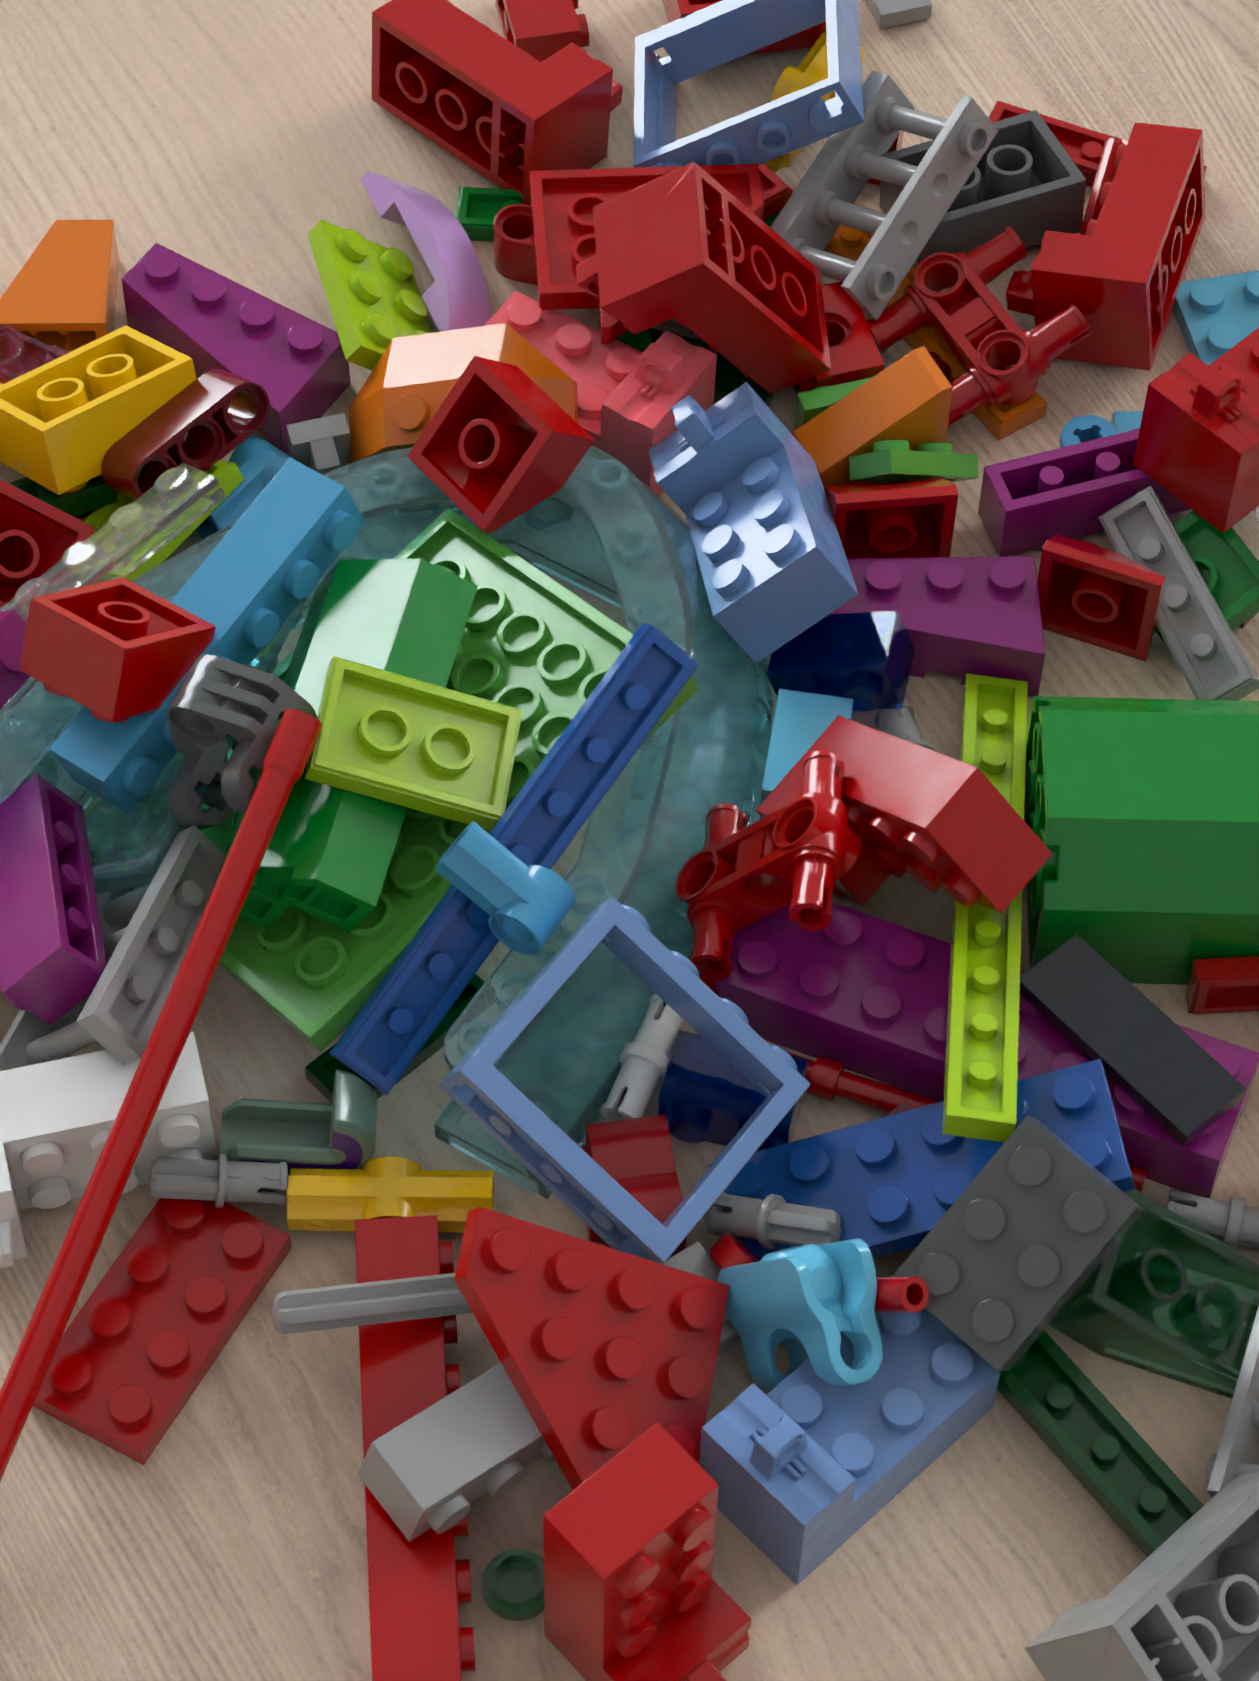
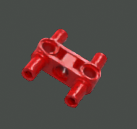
(978, 325)
(768, 865)

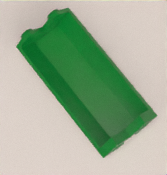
(331, 841)

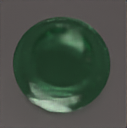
(515, 1585)

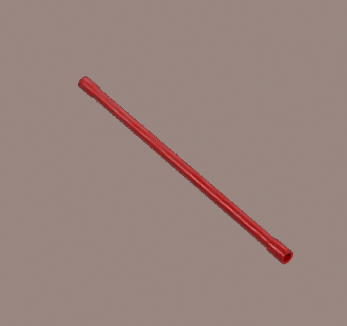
(281, 770)

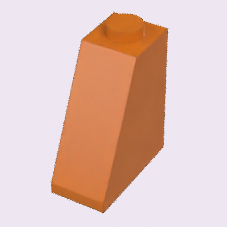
(66, 286)
(898, 403)

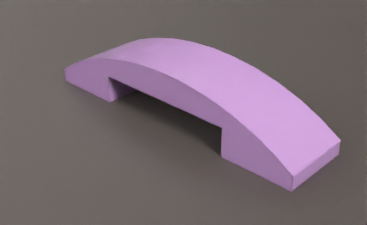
(459, 291)

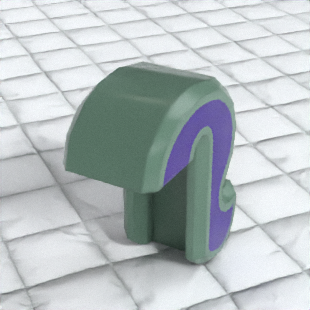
(305, 1132)

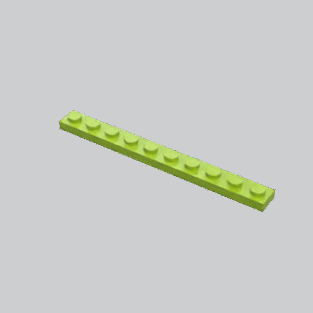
(985, 943)

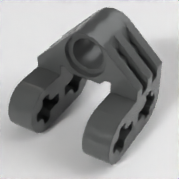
(211, 704)

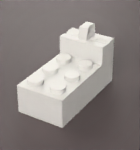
(59, 1121)

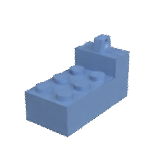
(754, 520)
(825, 1458)

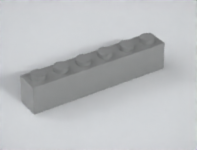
(473, 1441)

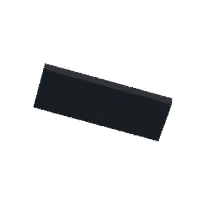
(1132, 1037)

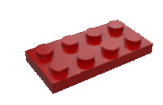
(159, 1322)

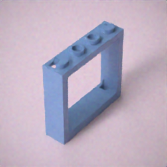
(722, 35)
(554, 1155)

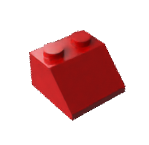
(499, 444)
(895, 517)
(111, 647)

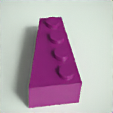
(238, 332)
(960, 612)

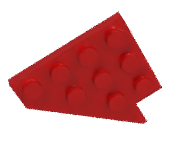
(565, 224)
(592, 1337)

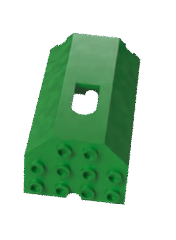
(1145, 831)

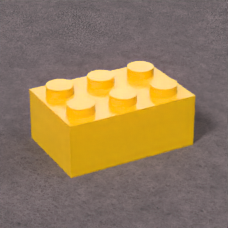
(77, 406)

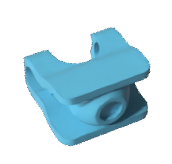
(804, 1303)

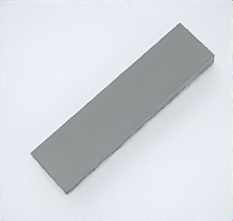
(1187, 610)

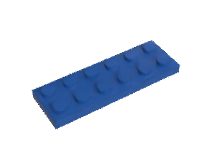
(902, 1174)

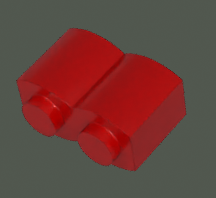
(641, 1160)

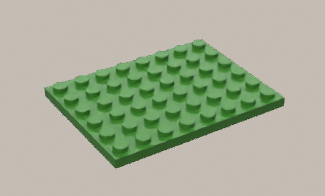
(521, 647)

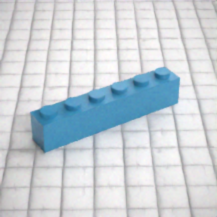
(244, 590)

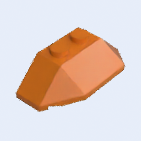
(421, 372)

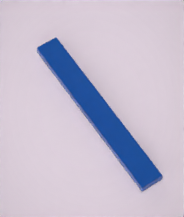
(535, 830)

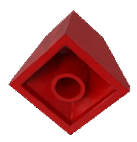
(32, 538)
(1098, 596)

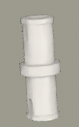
(643, 1062)

